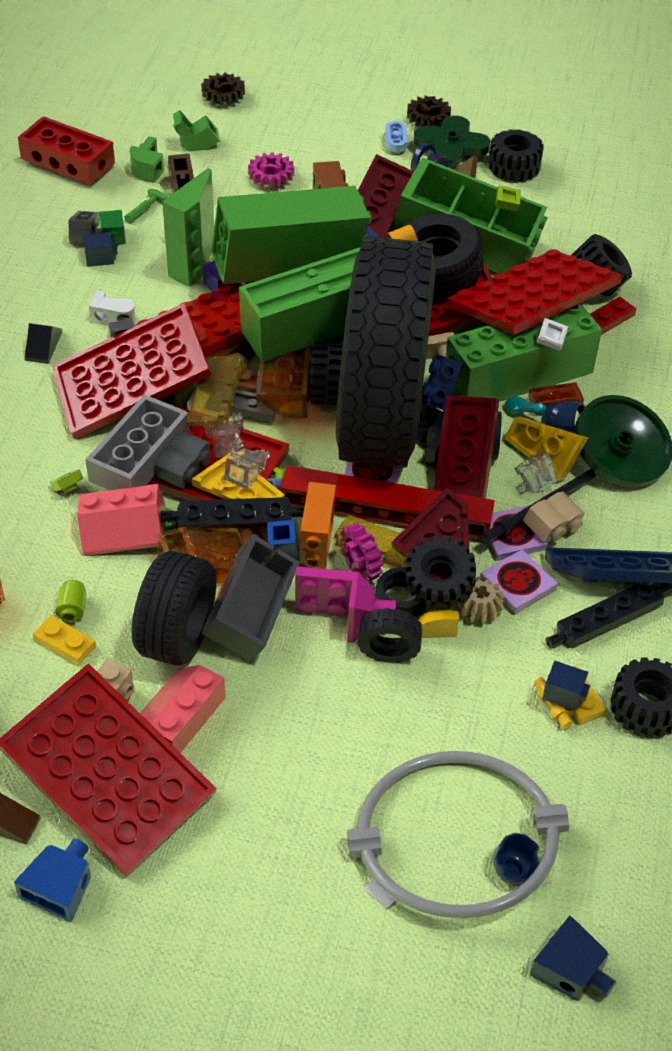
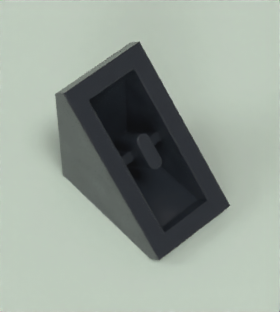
(41, 342)

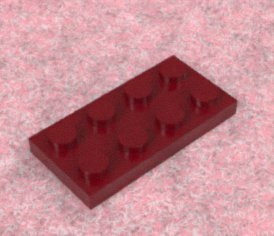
(382, 192)
(466, 445)

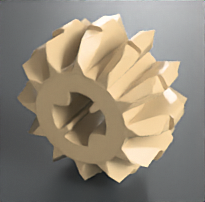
(483, 603)

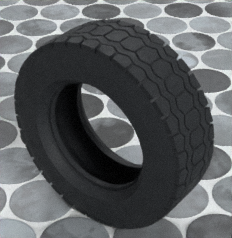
(385, 351)

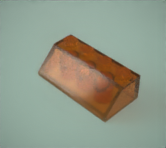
(285, 383)

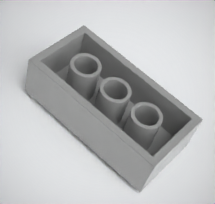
(133, 446)

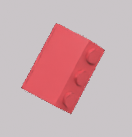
(120, 519)
(185, 704)

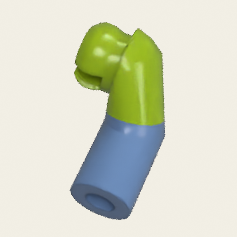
(277, 478)

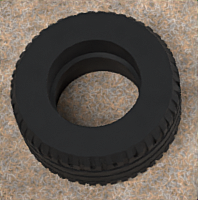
(460, 245)
(173, 607)

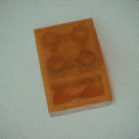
(213, 545)

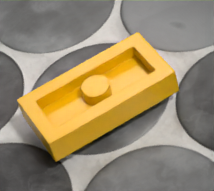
(64, 640)

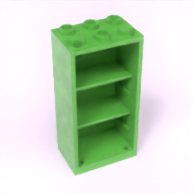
(285, 230)
(505, 234)

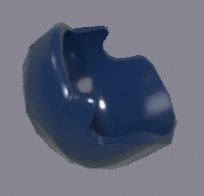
(516, 858)

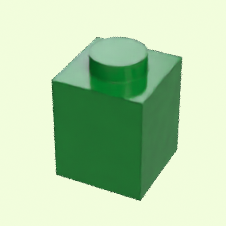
(113, 222)

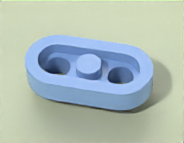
(396, 136)

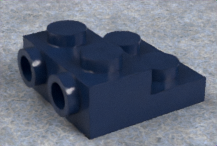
(441, 381)

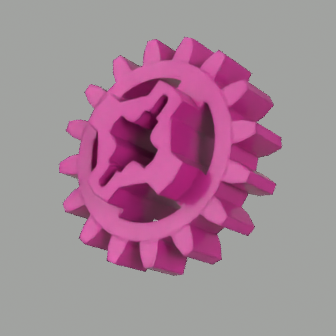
(271, 170)
(361, 551)

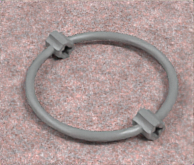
(547, 820)

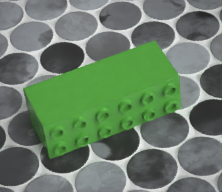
(297, 306)
(510, 364)

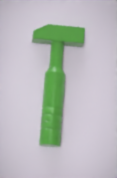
(146, 204)

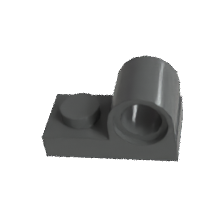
(81, 224)

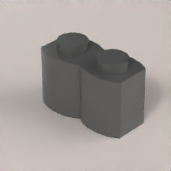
(183, 459)

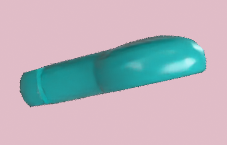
(518, 406)

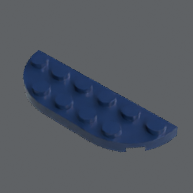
(612, 565)

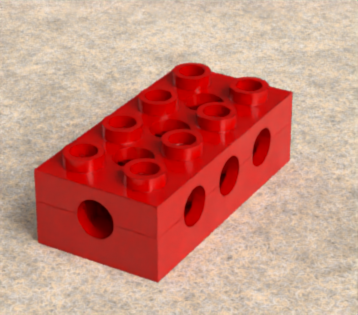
(66, 150)

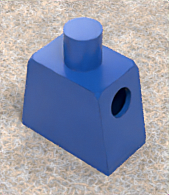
(56, 879)

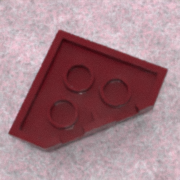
(442, 517)

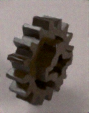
(223, 88)
(428, 111)

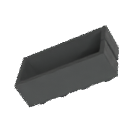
(250, 598)

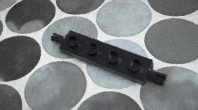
(232, 513)
(608, 614)

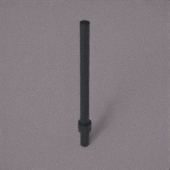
(507, 525)

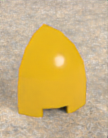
(440, 623)

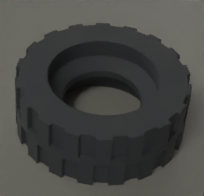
(390, 622)

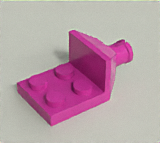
(337, 594)

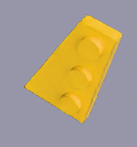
(538, 438)
(213, 481)

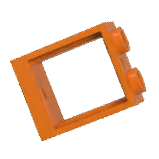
(317, 525)

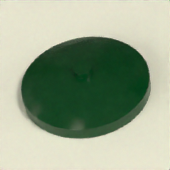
(624, 441)

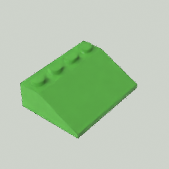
(189, 229)

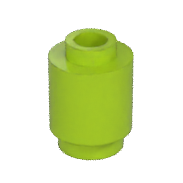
(71, 601)

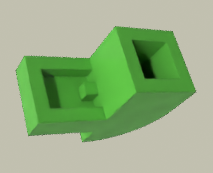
(195, 136)
(146, 160)

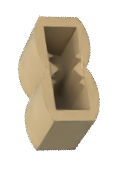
(554, 517)

